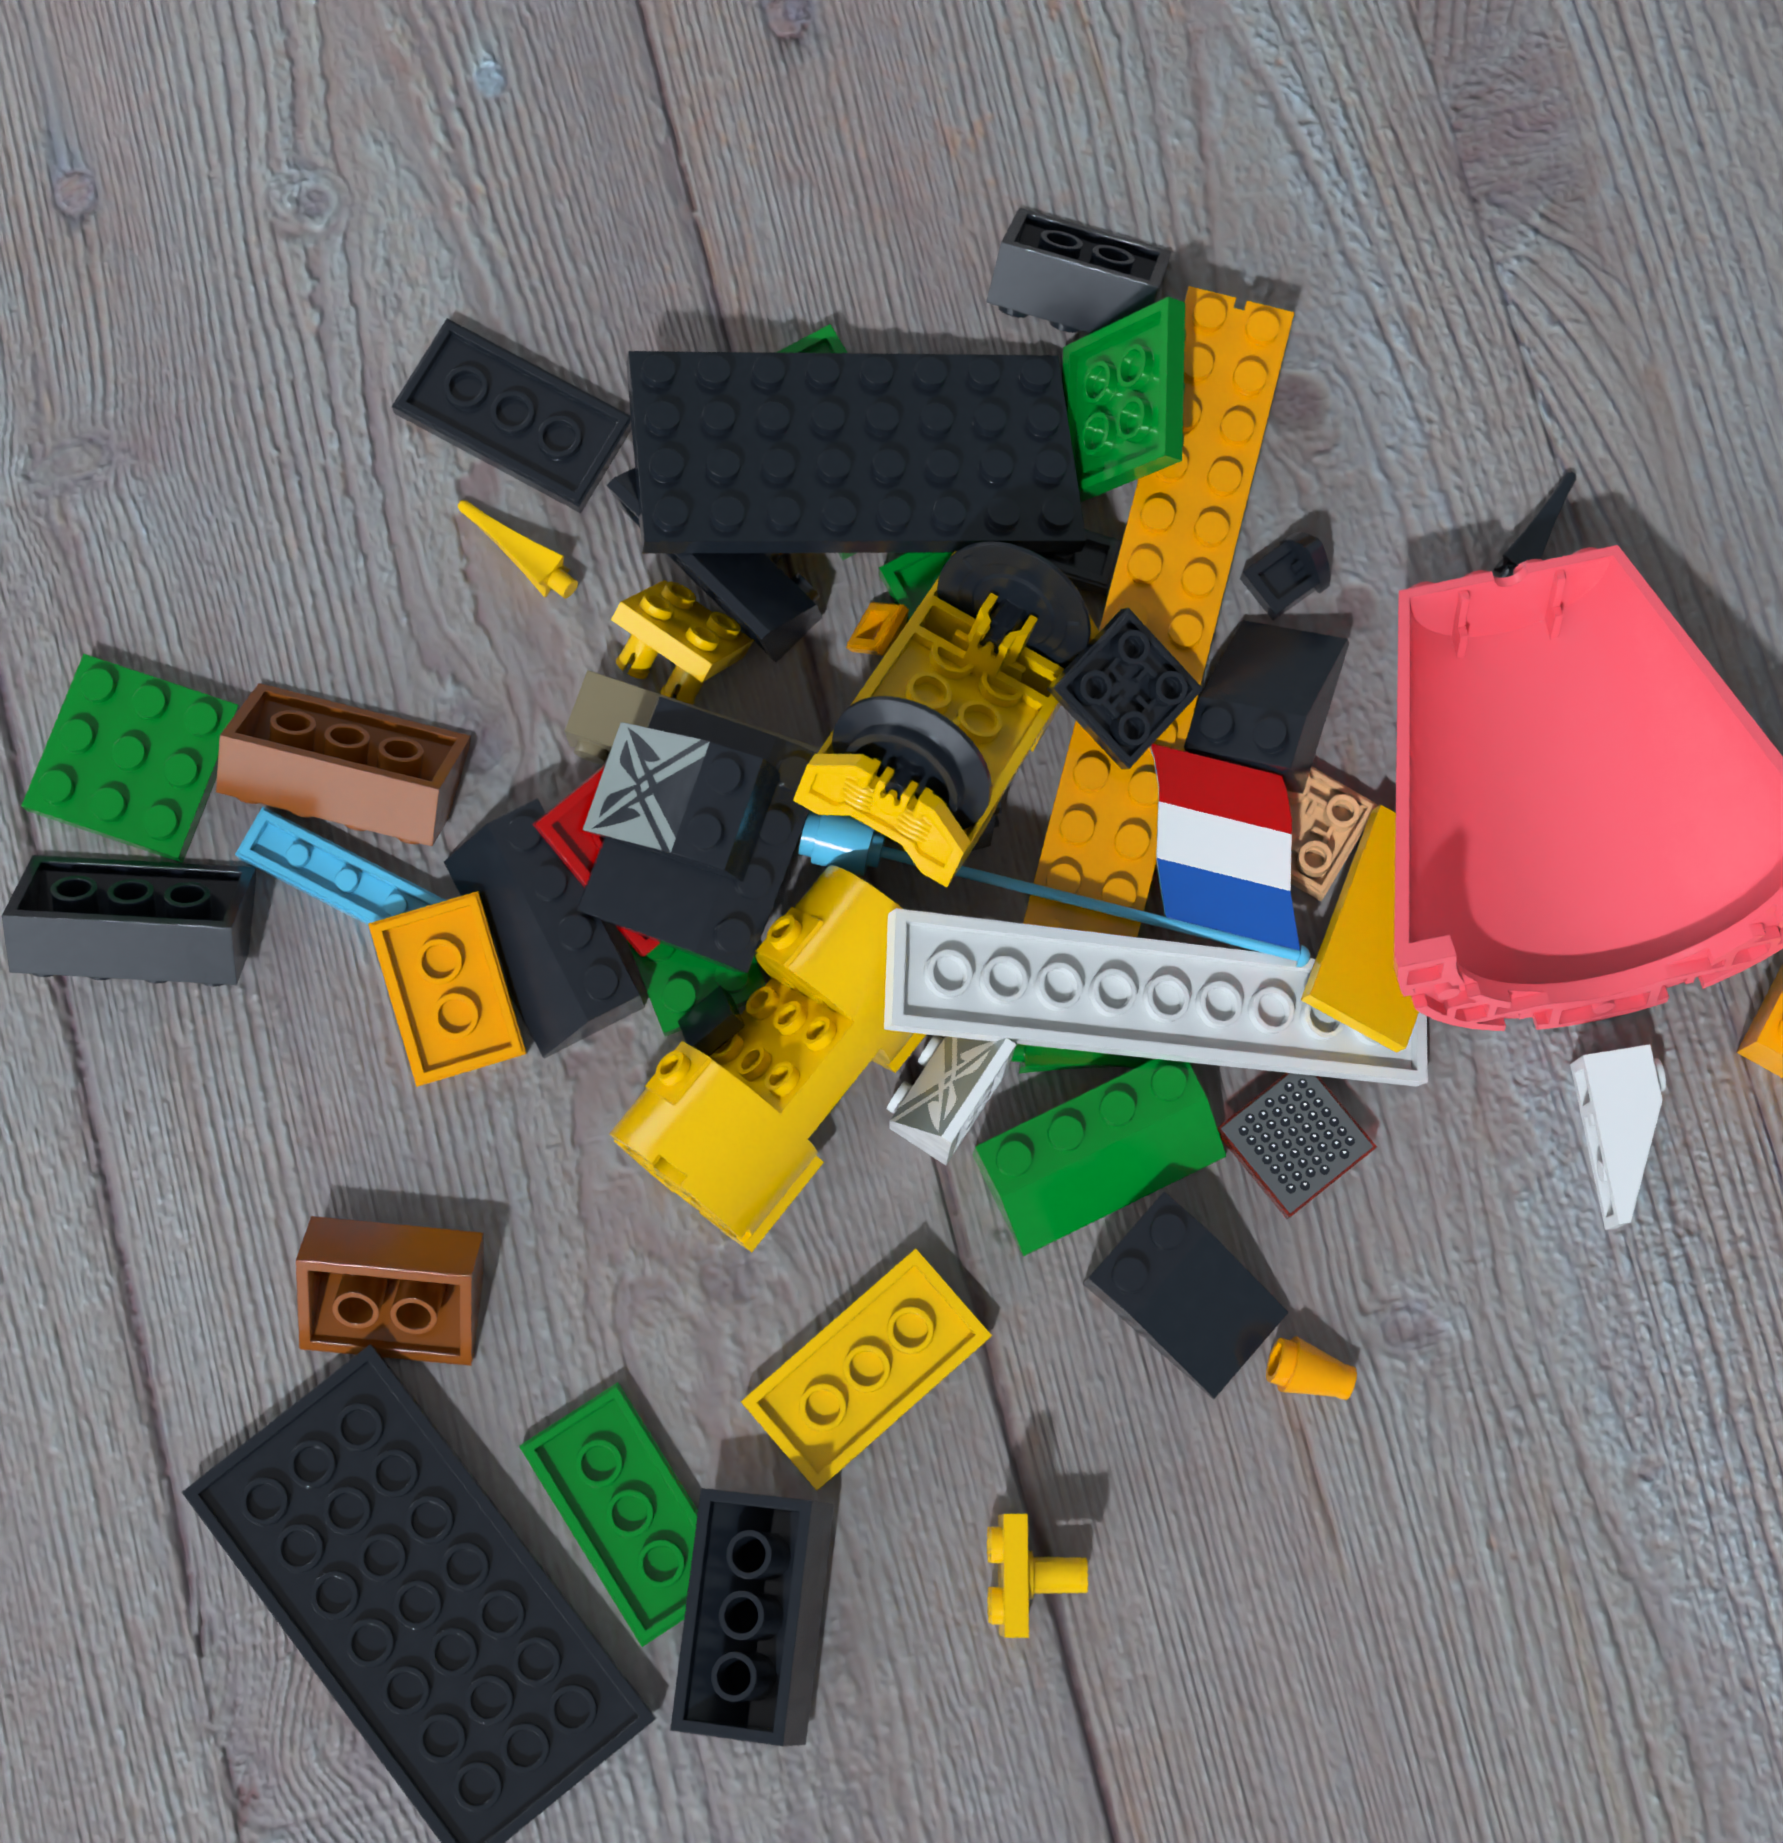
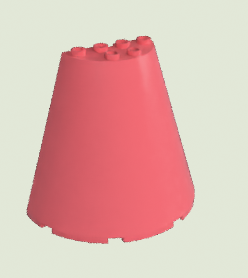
(1573, 801)

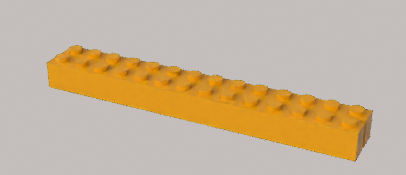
(1174, 581)

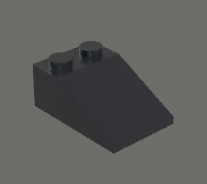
(1269, 701)
(1187, 1295)

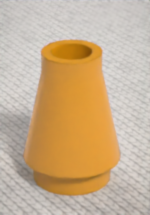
(1308, 1370)

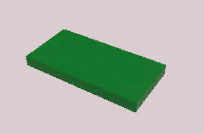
(621, 1507)

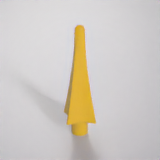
(536, 561)

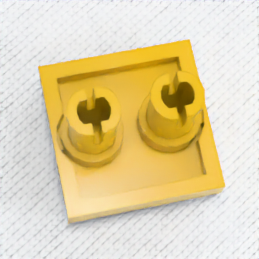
(682, 630)
(1024, 1575)

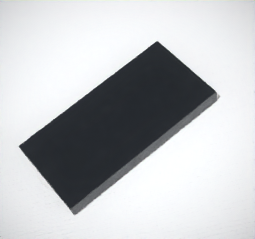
(513, 415)

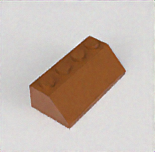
(341, 764)

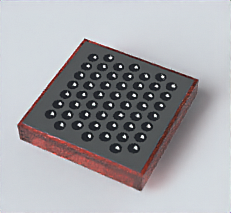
(1295, 1140)

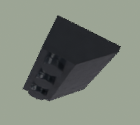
(1073, 273)

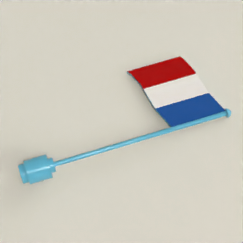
(1217, 855)

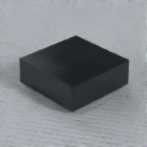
(711, 1022)

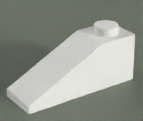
(1619, 1114)

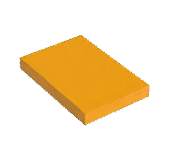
(447, 988)

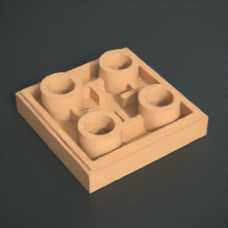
(1324, 831)

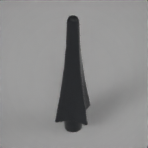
(1534, 538)

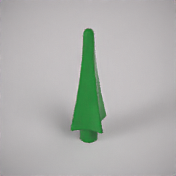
(1048, 1059)

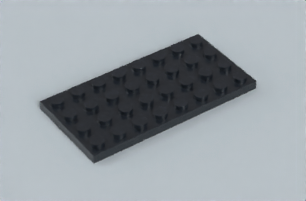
(851, 452)
(418, 1605)

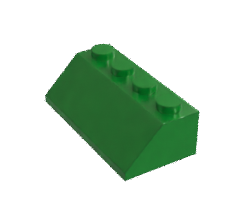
(1100, 1152)

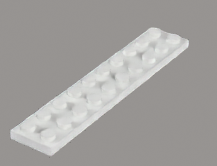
(1124, 999)

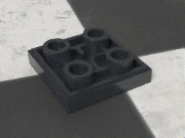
(1125, 688)

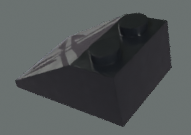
(683, 799)

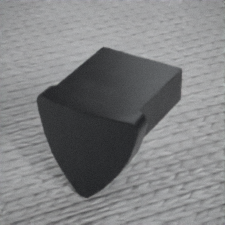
(1288, 574)

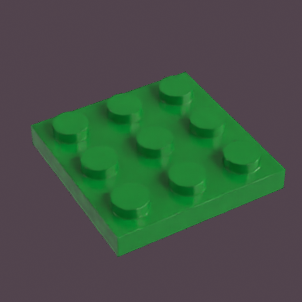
(1126, 397)
(130, 758)

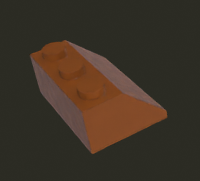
(389, 1287)

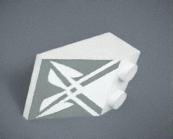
(949, 1092)

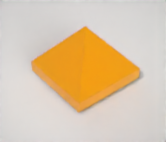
(878, 628)

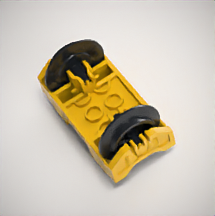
(953, 706)

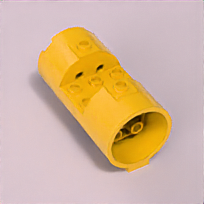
(739, 1122)

